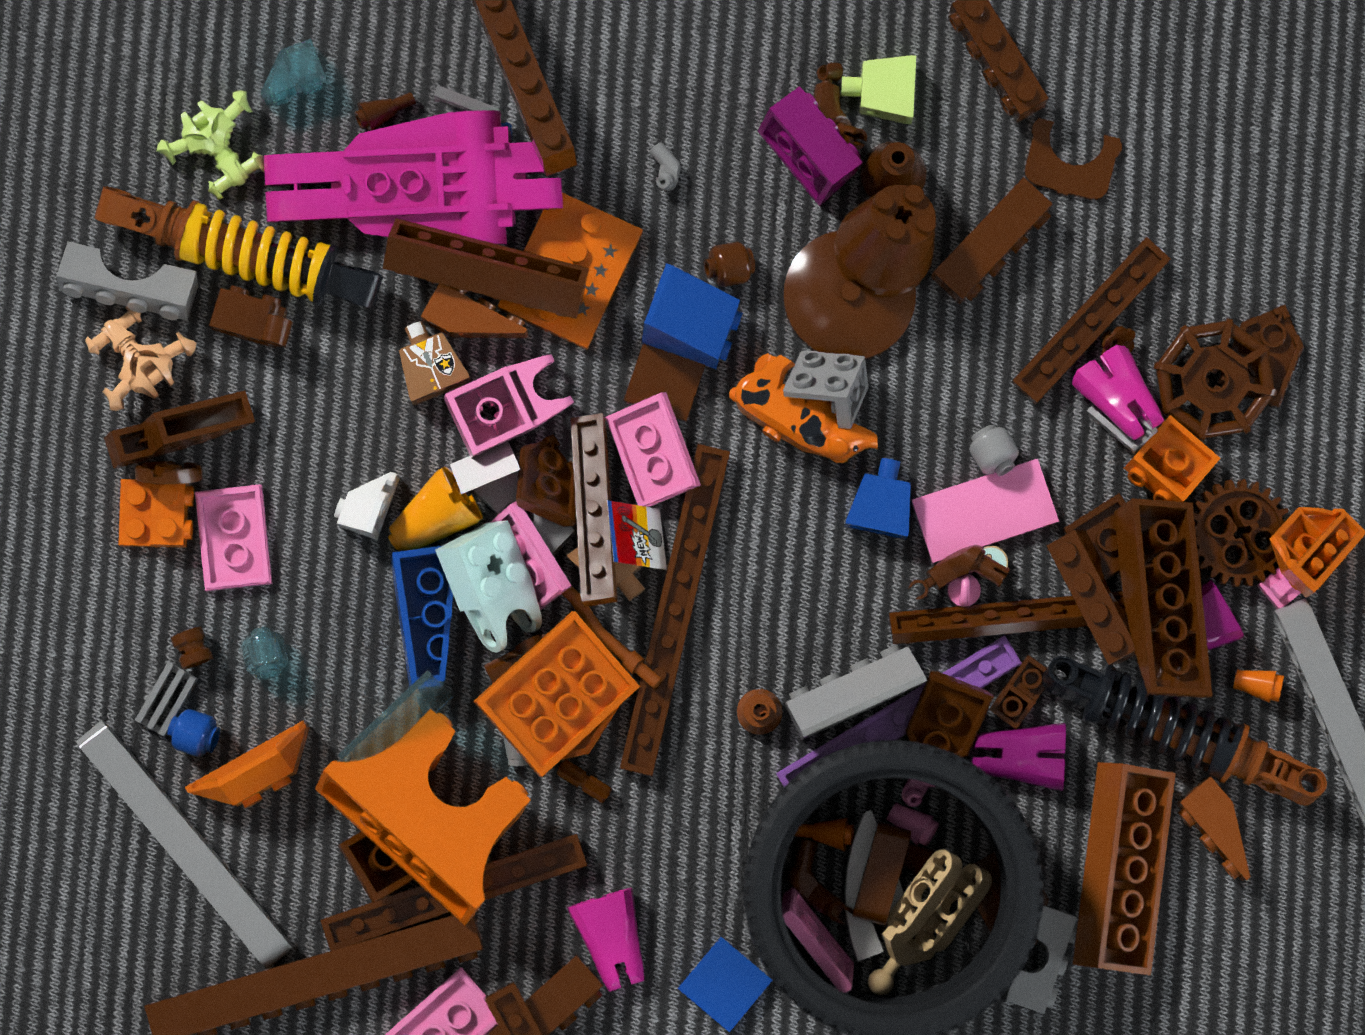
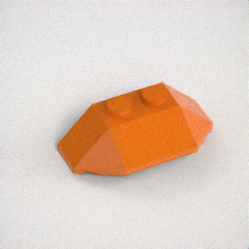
(1314, 545)
(256, 770)

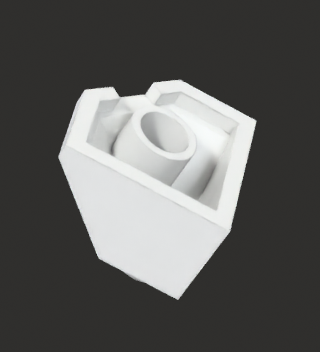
(367, 506)

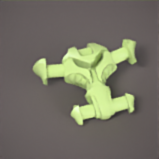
(210, 135)

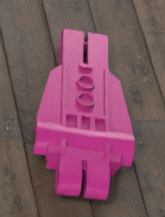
(431, 171)

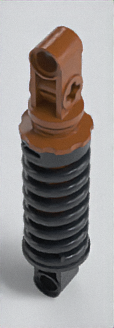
(1222, 748)

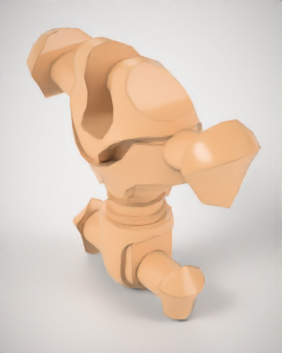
(142, 364)

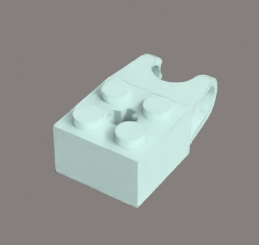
(491, 582)

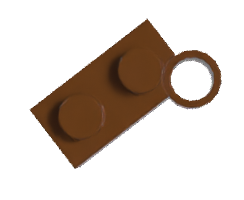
(251, 318)

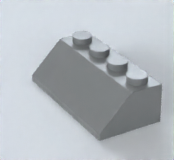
(855, 692)

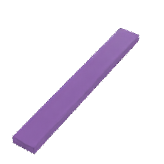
(892, 720)

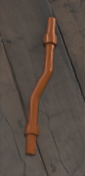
(632, 660)

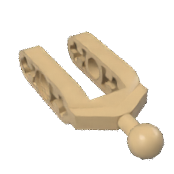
(929, 915)

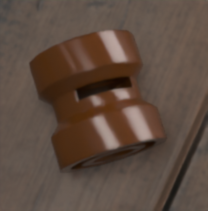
(191, 647)

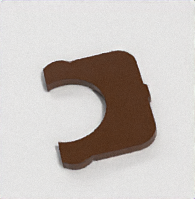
(1050, 172)

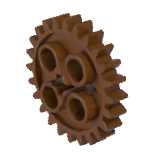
(1212, 546)

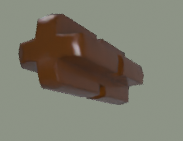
(589, 785)

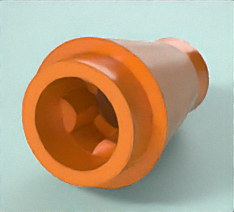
(1260, 684)

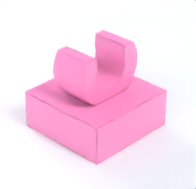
(1278, 589)

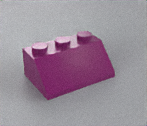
(809, 145)

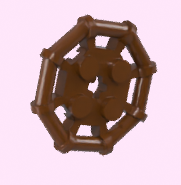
(1211, 360)

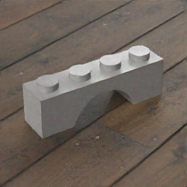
(165, 292)

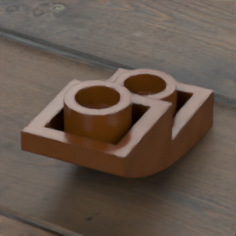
(1020, 692)

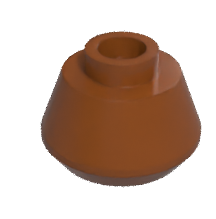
(750, 717)

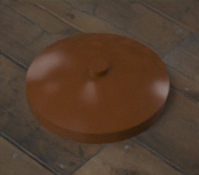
(840, 314)

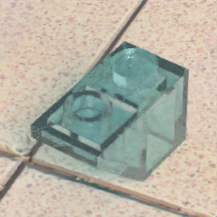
(293, 72)

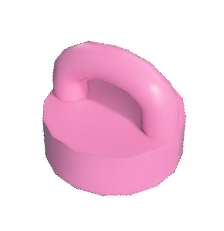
(964, 591)

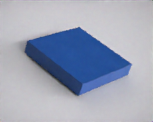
(725, 984)

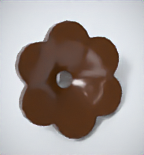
(1119, 336)

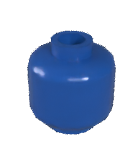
(194, 733)

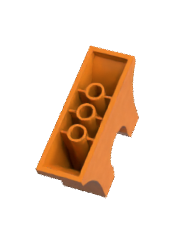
(428, 839)

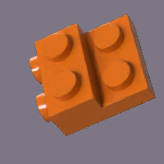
(1171, 462)
(155, 514)

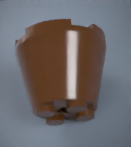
(888, 240)

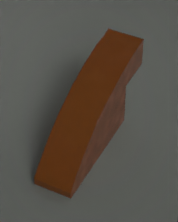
(178, 429)

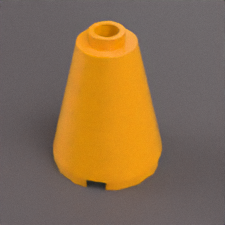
(434, 513)

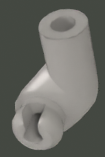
(669, 167)

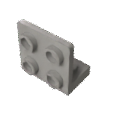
(830, 378)

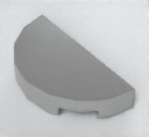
(459, 102)

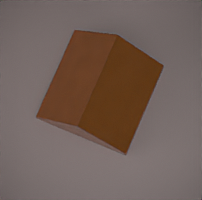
(373, 867)

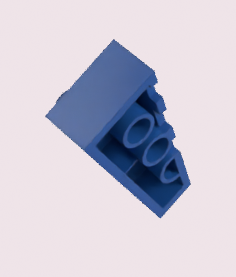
(423, 611)

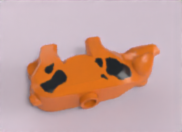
(799, 421)

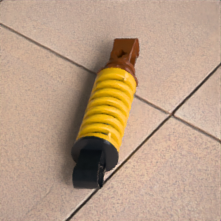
(218, 243)

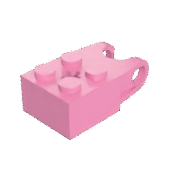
(513, 397)

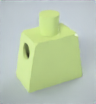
(885, 88)

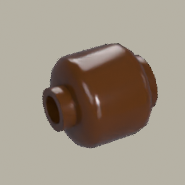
(729, 264)

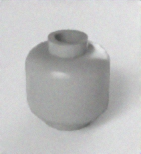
(994, 450)

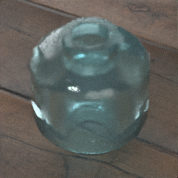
(264, 653)

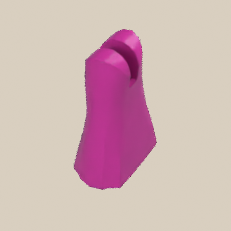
(1119, 391)
(611, 935)

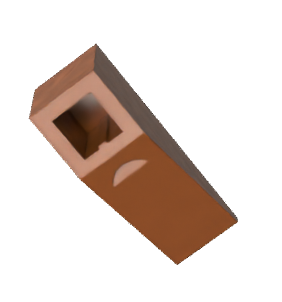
(465, 318)
(1215, 818)

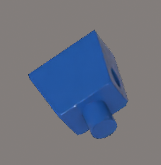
(882, 503)

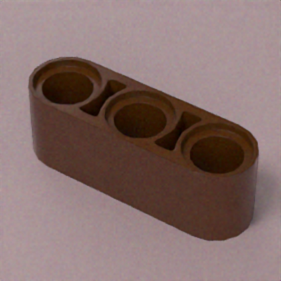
(881, 873)

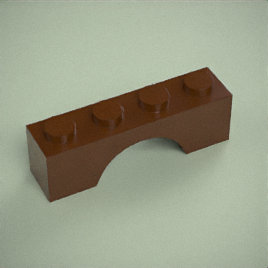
(1083, 575)

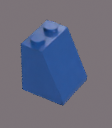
(691, 318)

